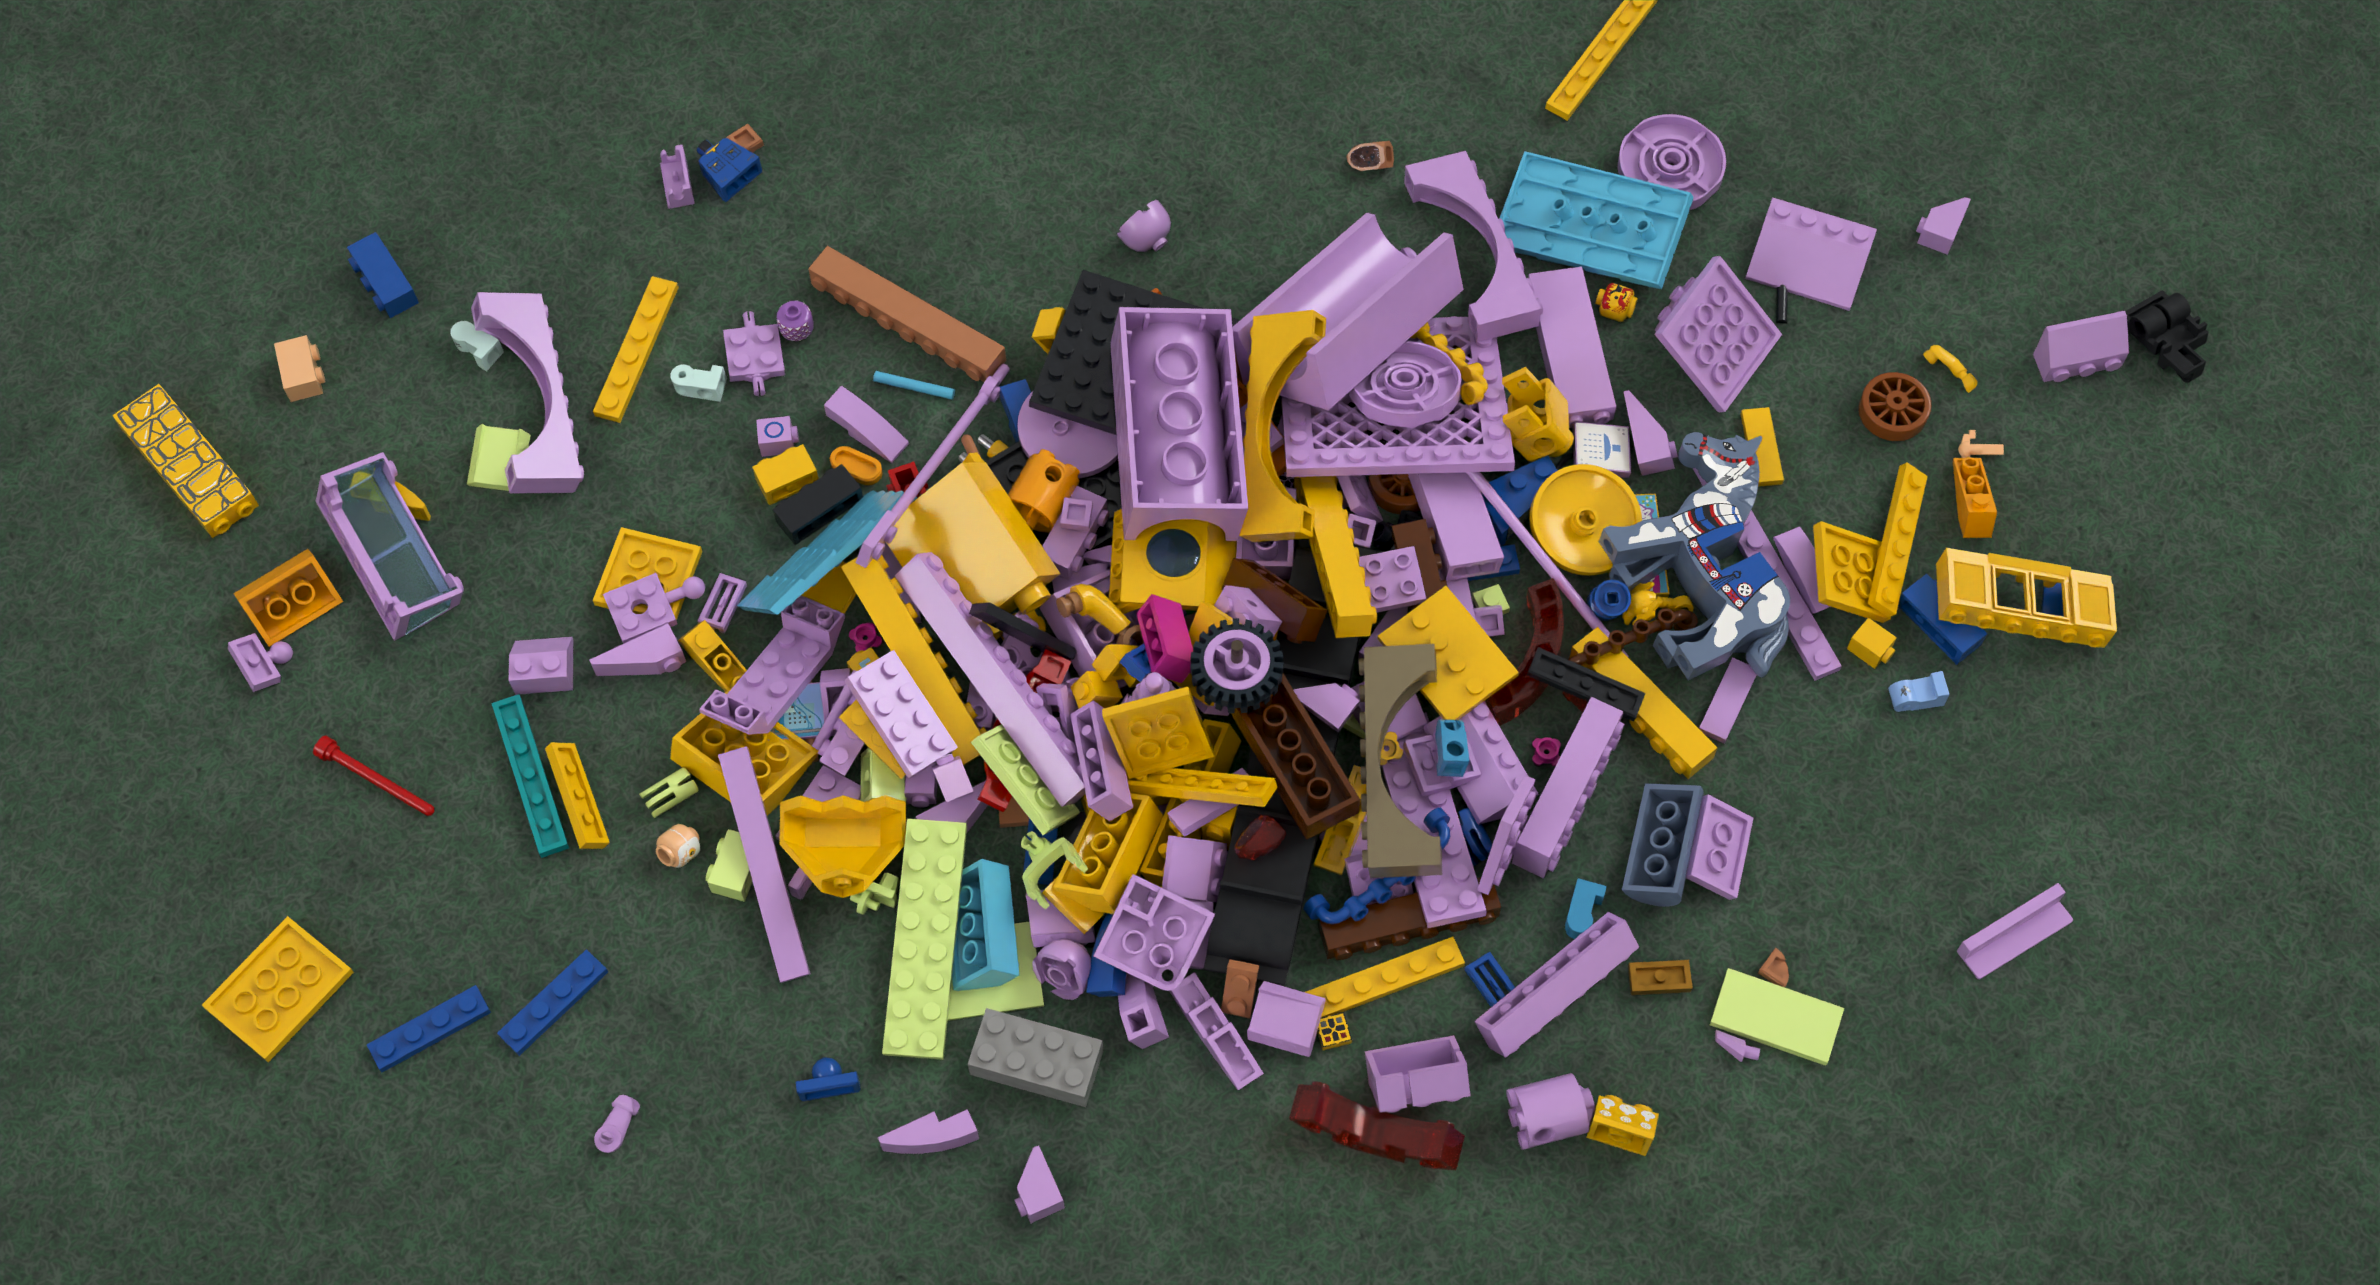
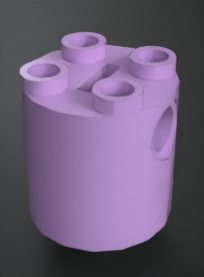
(1550, 1110)

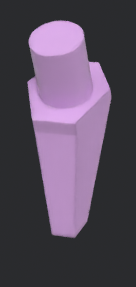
(1736, 1046)

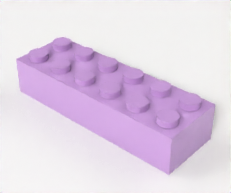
(1569, 788)

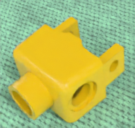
(1534, 429)

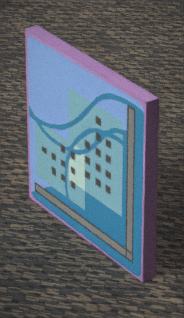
(805, 714)

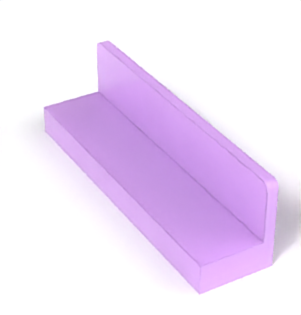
(2015, 932)

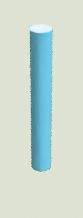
(914, 385)

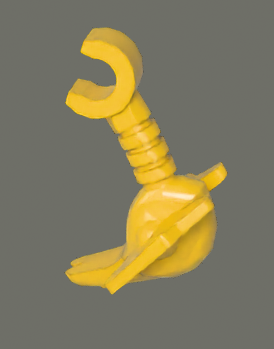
(1646, 602)

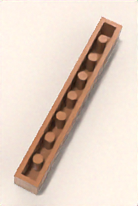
(906, 314)

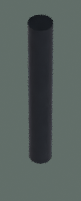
(1781, 305)

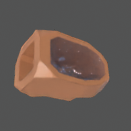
(1371, 156)

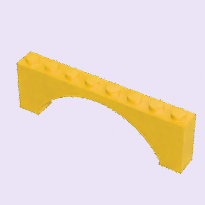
(1276, 351)

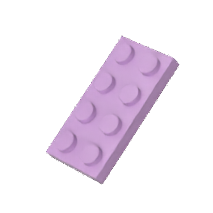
(900, 713)

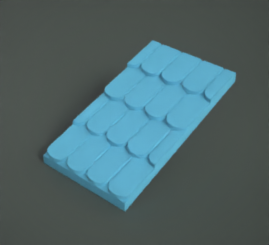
(1594, 219)
(821, 555)

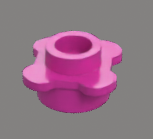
(862, 630)
(1543, 744)

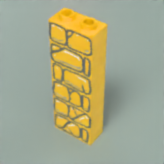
(186, 461)

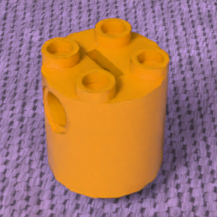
(1042, 490)

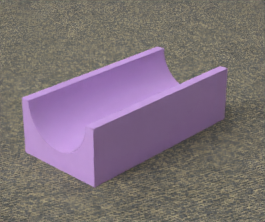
(1370, 306)
(1178, 418)

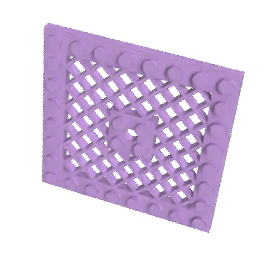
(1487, 452)

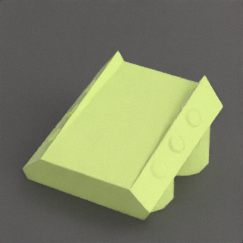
(491, 454)

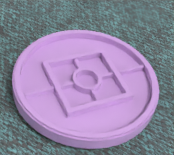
(1069, 441)

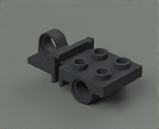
(2168, 328)

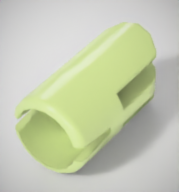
(675, 788)

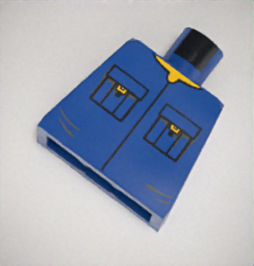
(727, 166)

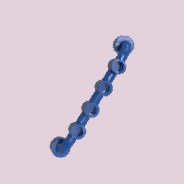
(1379, 889)

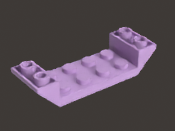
(780, 670)

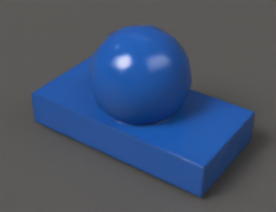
(827, 1081)

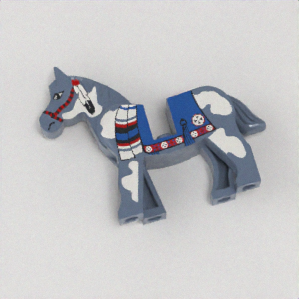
(1742, 602)

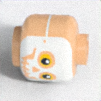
(678, 845)

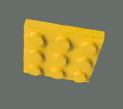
(643, 554)
(1846, 569)
(1158, 732)

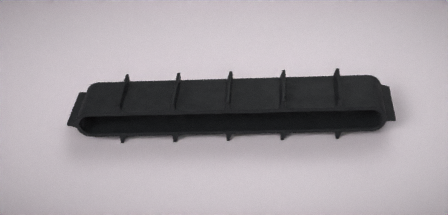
(1265, 897)

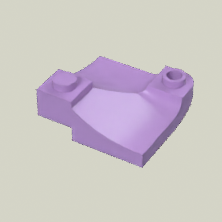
(1153, 933)

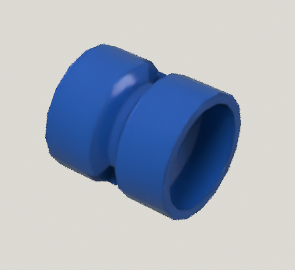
(1609, 599)

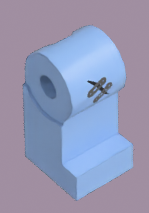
(1919, 693)

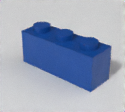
(381, 275)
(1921, 606)

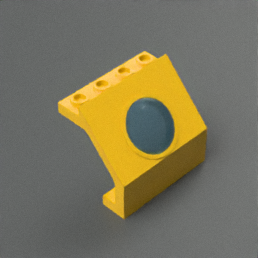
(1171, 560)

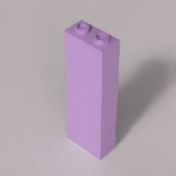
(1573, 345)
(1459, 522)

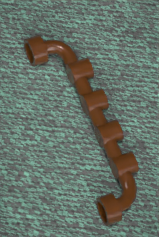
(1679, 619)

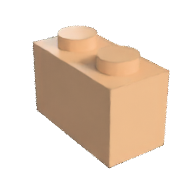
(299, 368)

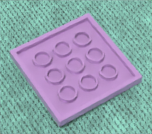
(1718, 334)

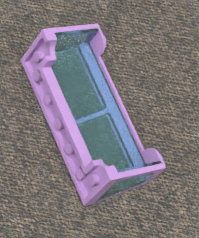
(386, 545)

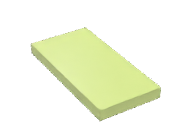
(1022, 780)
(1777, 1016)

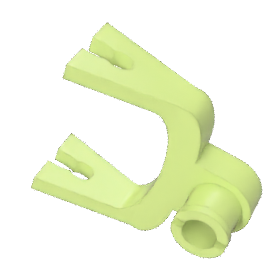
(1043, 855)

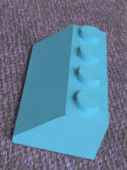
(985, 929)

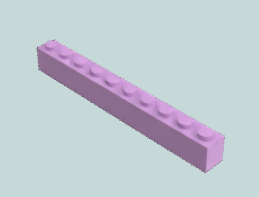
(994, 676)

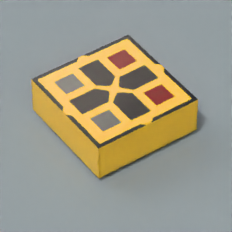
(1334, 1031)

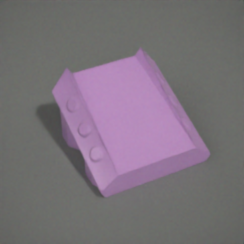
(1051, 925)
(1286, 1018)

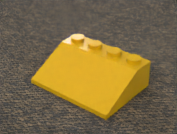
(775, 762)

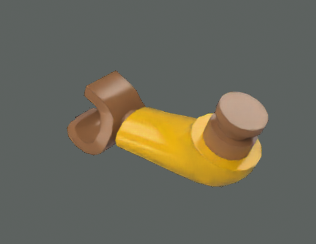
(1092, 602)

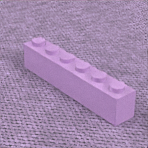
(1557, 984)

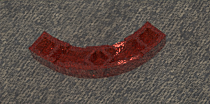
(1548, 625)
(1376, 1132)

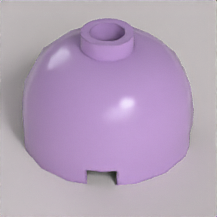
(1146, 228)
(1063, 966)

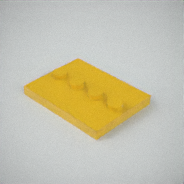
(1466, 657)
(277, 989)

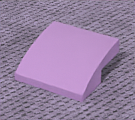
(1423, 760)

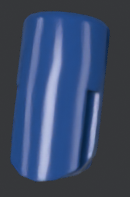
(1475, 837)

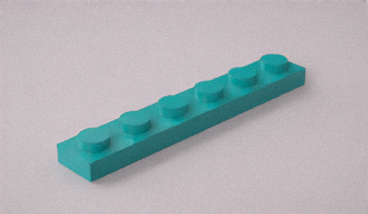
(530, 776)

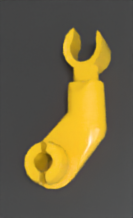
(1954, 365)

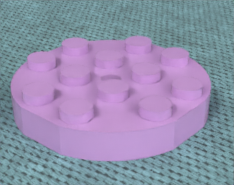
(1677, 140)
(1410, 387)

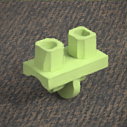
(883, 893)

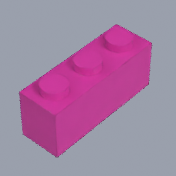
(1166, 638)

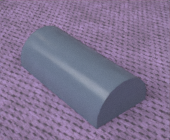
(1662, 843)

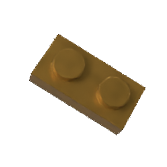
(1660, 977)

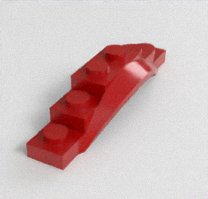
(1050, 670)

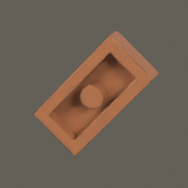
(1239, 988)

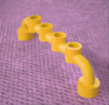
(1476, 385)

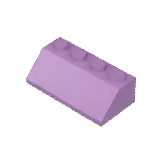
(1499, 766)

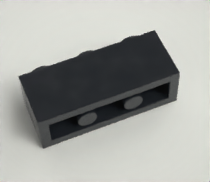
(817, 504)

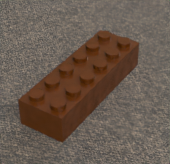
(1298, 761)

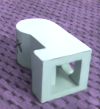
(483, 346)
(699, 383)

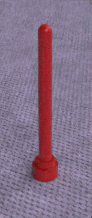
(327, 749)

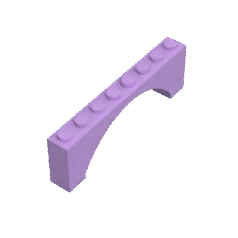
(1455, 186)
(522, 325)

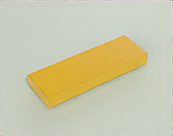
(1759, 423)

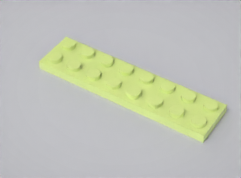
(925, 939)

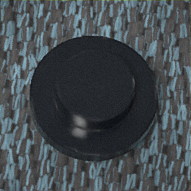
(1383, 535)

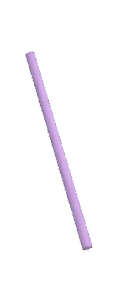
(1538, 552)

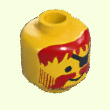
(1616, 302)

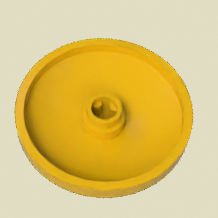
(1574, 510)

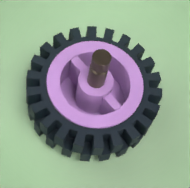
(1236, 665)

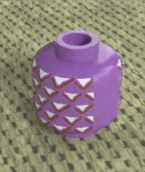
(795, 320)

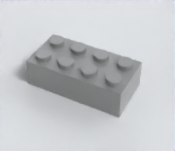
(1035, 1057)

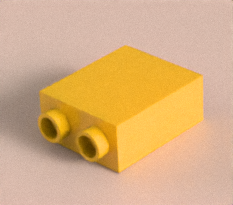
(979, 540)

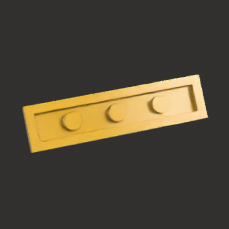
(577, 795)

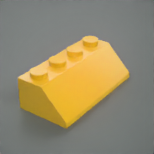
(1111, 853)

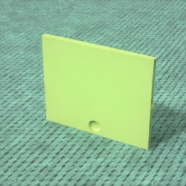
(1017, 994)

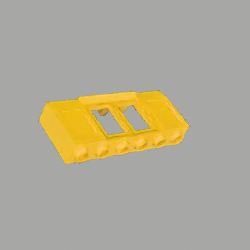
(1970, 597)

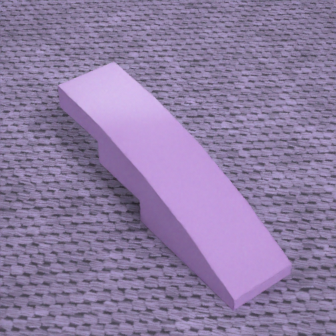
(1216, 1032)

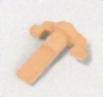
(1966, 449)

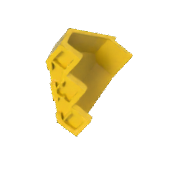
(843, 839)

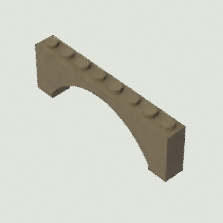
(1393, 841)

